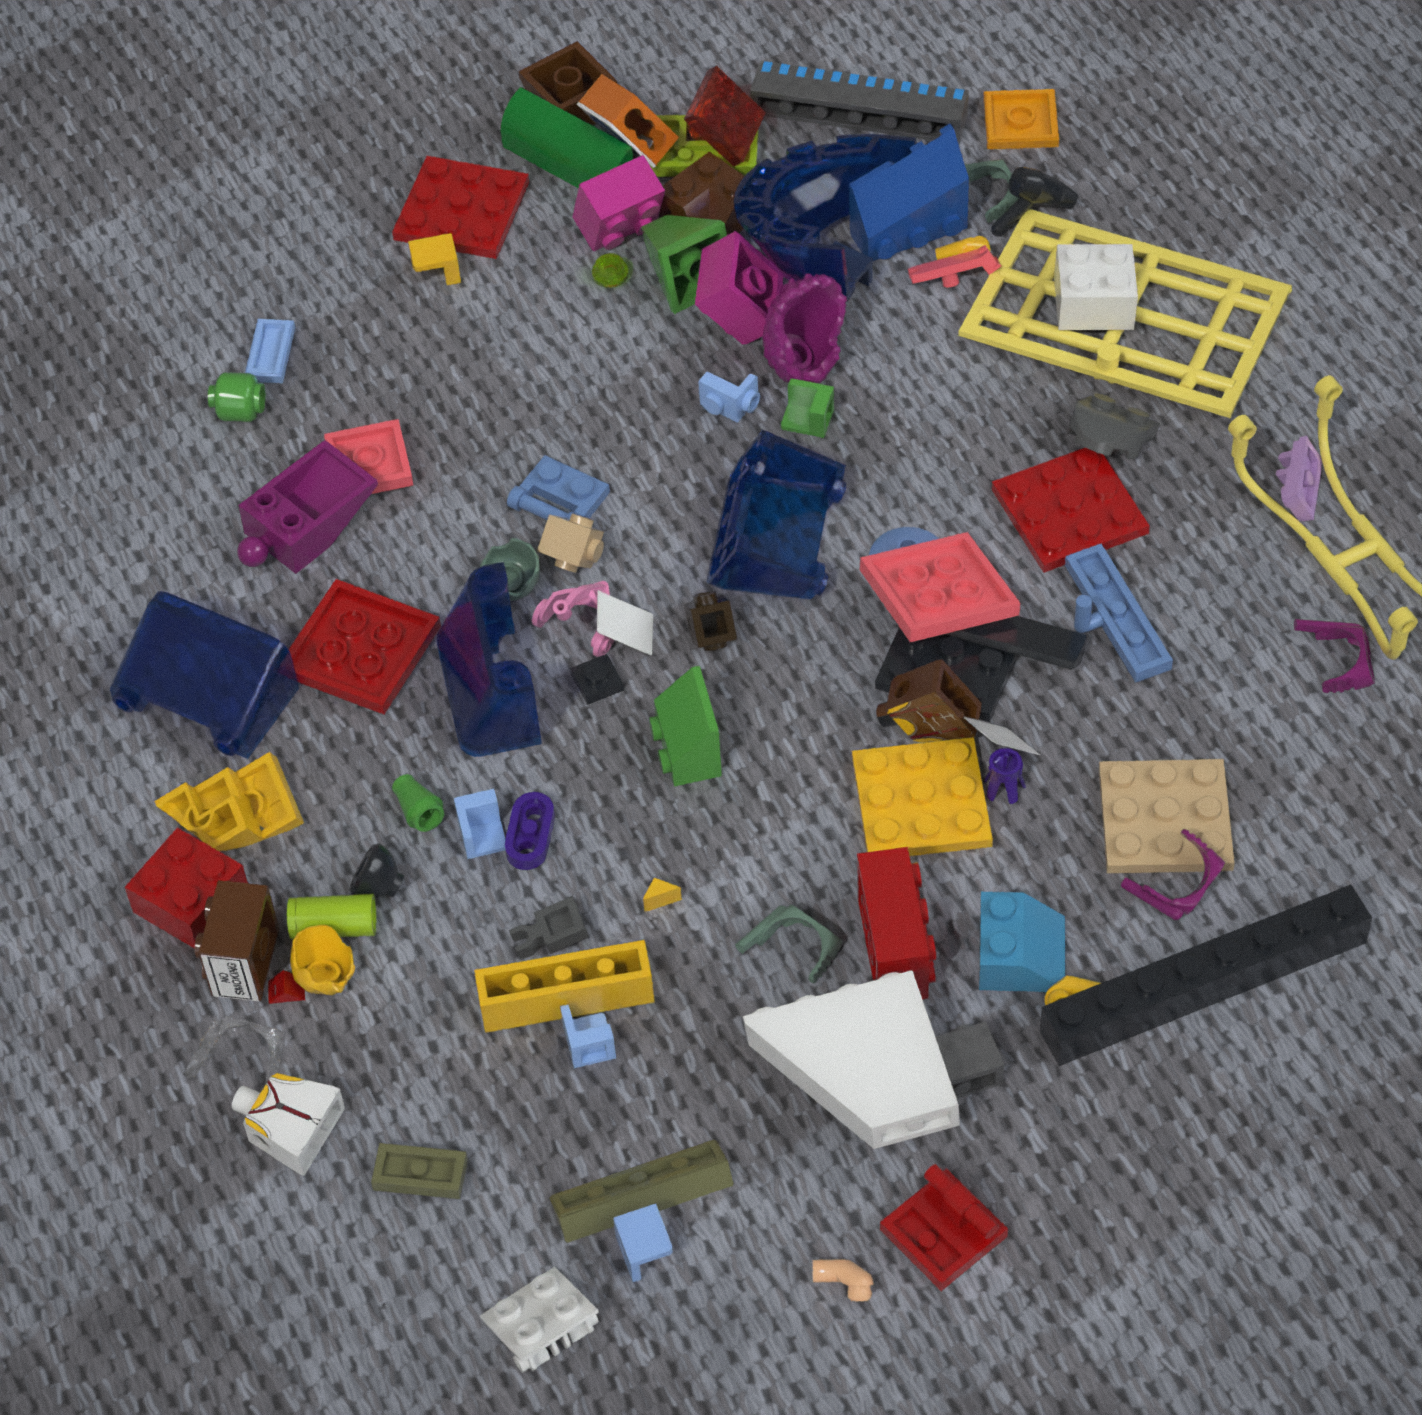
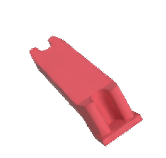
(949, 267)

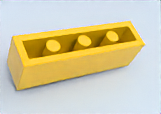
(584, 979)

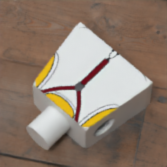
(290, 1118)

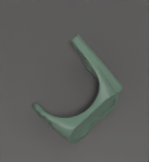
(996, 169)
(788, 916)

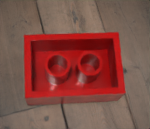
(895, 916)

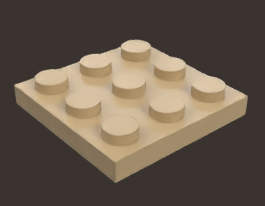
(1152, 803)

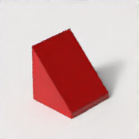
(286, 989)

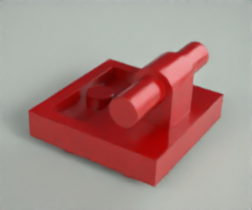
(943, 1228)

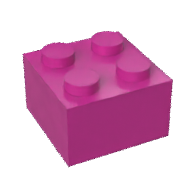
(618, 203)
(737, 287)

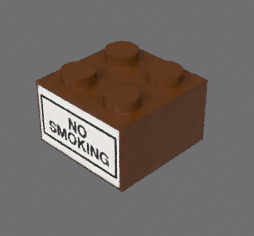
(238, 940)

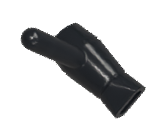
(1033, 187)

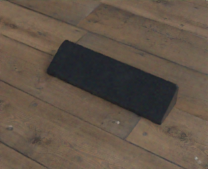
(1029, 640)

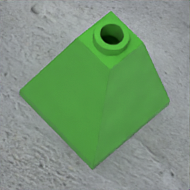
(676, 251)

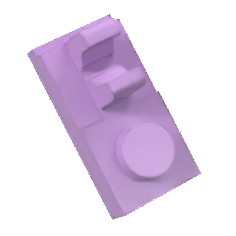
(1300, 478)

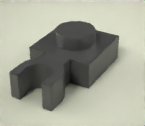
(555, 927)

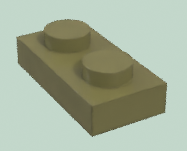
(419, 1171)

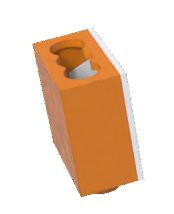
(627, 119)

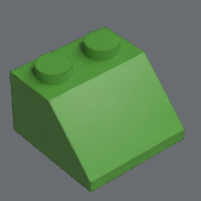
(687, 730)

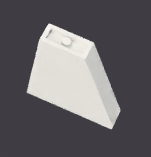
(863, 1057)

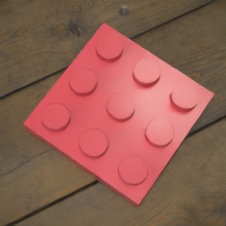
(939, 587)

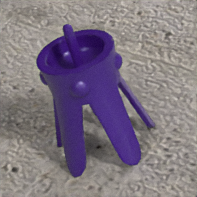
(1005, 767)

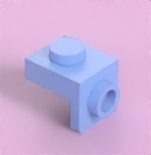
(728, 399)

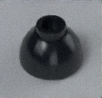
(377, 873)

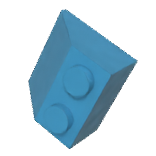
(1019, 943)

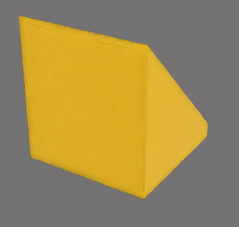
(661, 894)

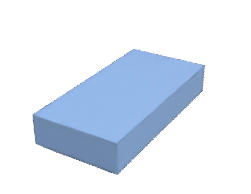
(270, 350)

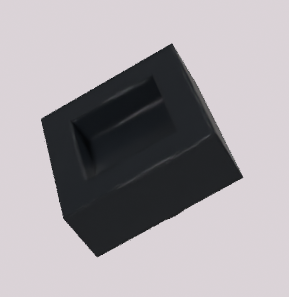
(597, 679)

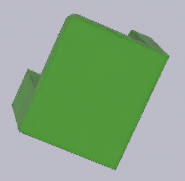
(808, 408)

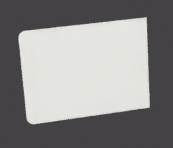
(624, 622)
(1001, 735)

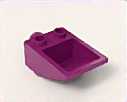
(303, 508)

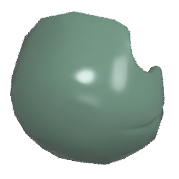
(520, 564)

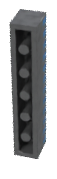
(858, 101)

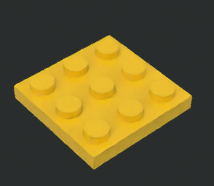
(922, 797)

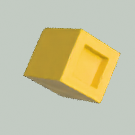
(436, 253)

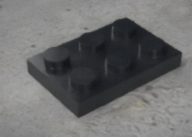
(977, 665)

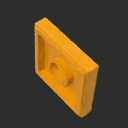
(1021, 119)

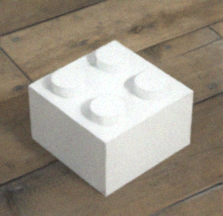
(1095, 287)

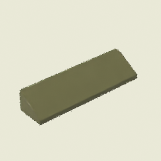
(660, 1181)

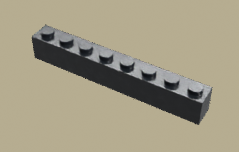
(1204, 975)

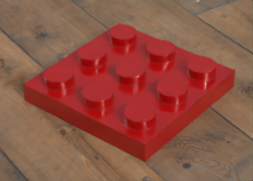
(462, 200)
(1069, 507)
(361, 645)

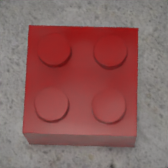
(177, 882)

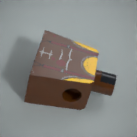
(930, 704)

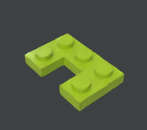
(685, 152)

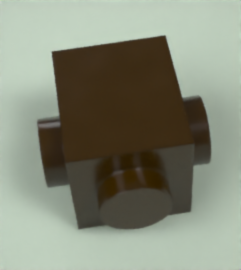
(710, 621)

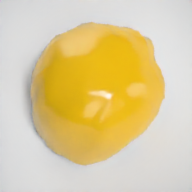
(321, 960)

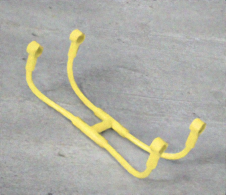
(1402, 619)

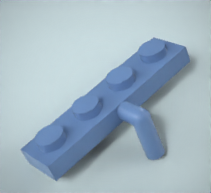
(1116, 612)

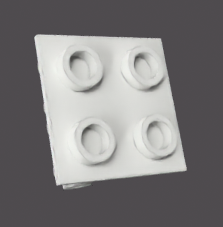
(539, 1316)

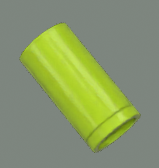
(344, 913)

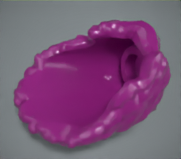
(805, 328)

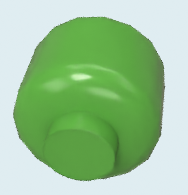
(237, 397)

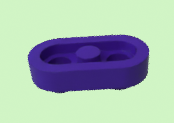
(529, 833)

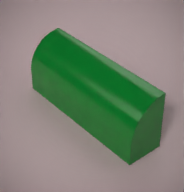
(559, 140)

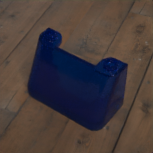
(775, 520)
(206, 672)
(488, 700)

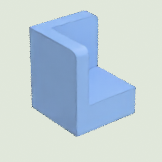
(480, 823)
(588, 1038)
(641, 1238)

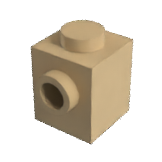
(571, 542)

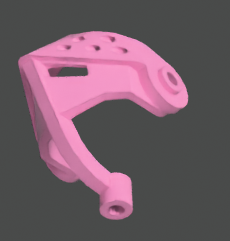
(564, 600)

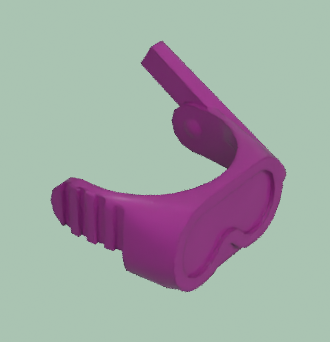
(1362, 673)
(1177, 907)

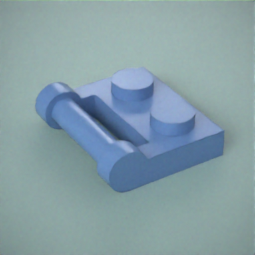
(560, 485)

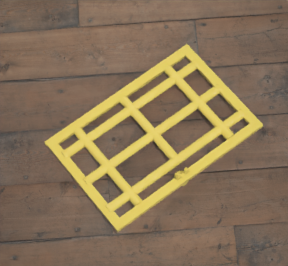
(1107, 349)

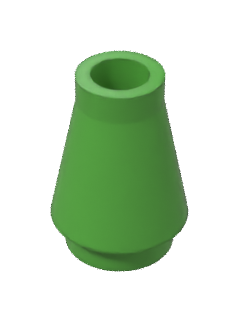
(419, 805)

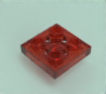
(720, 122)

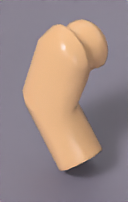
(848, 1273)

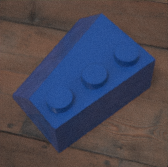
(911, 200)

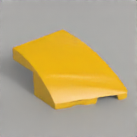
(233, 804)

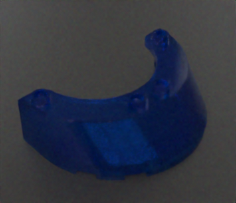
(802, 193)

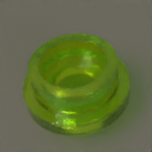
(610, 270)

